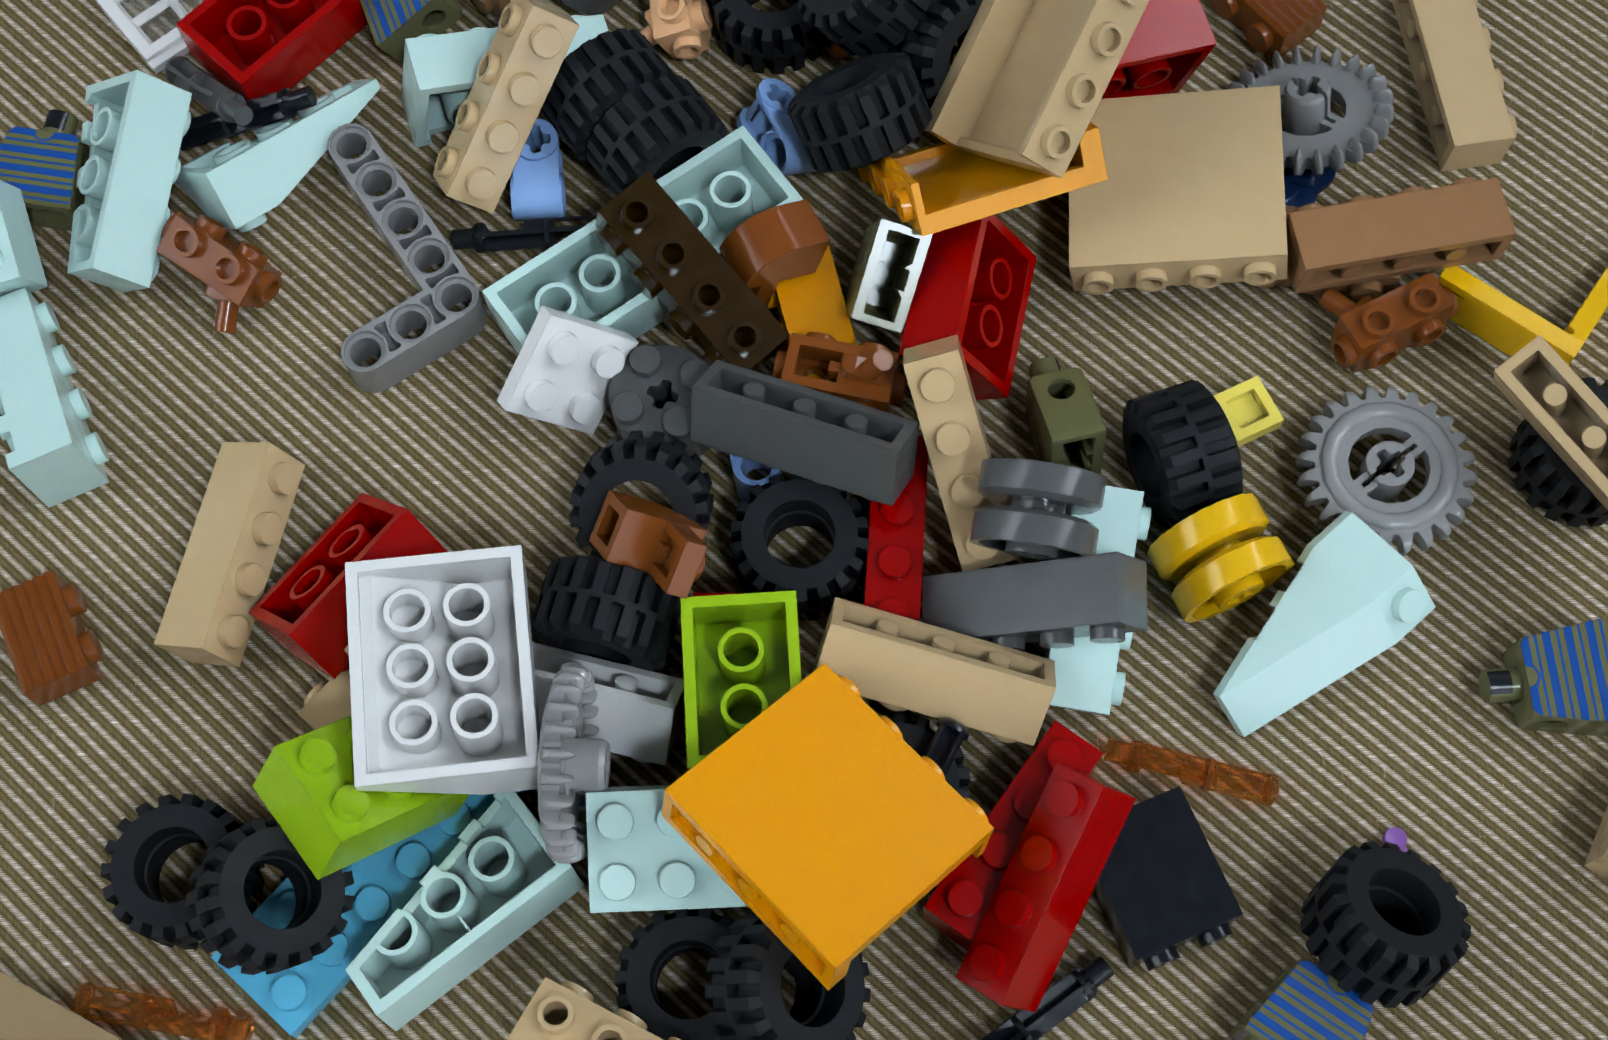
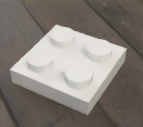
(566, 370)

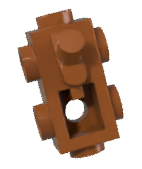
(232, 271)
(1379, 328)
(849, 371)

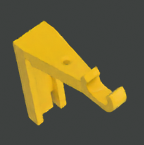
(1512, 325)

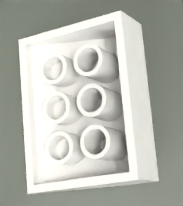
(442, 673)

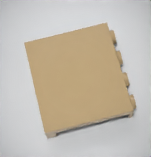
(1032, 78)
(1185, 195)

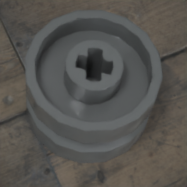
(1037, 509)

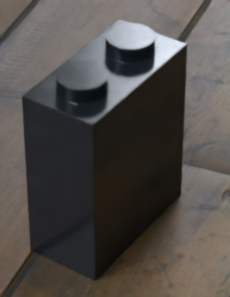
(1164, 884)

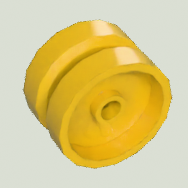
(1220, 557)

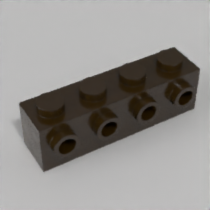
(688, 276)

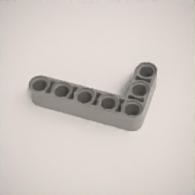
(415, 253)

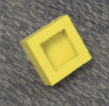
(1249, 410)

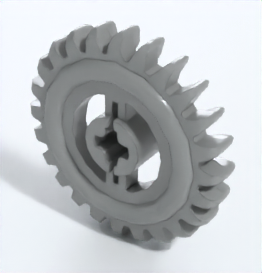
(1313, 133)
(1423, 434)
(569, 763)

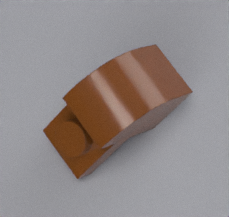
(776, 247)
(652, 540)

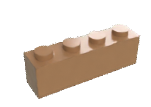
(1397, 234)

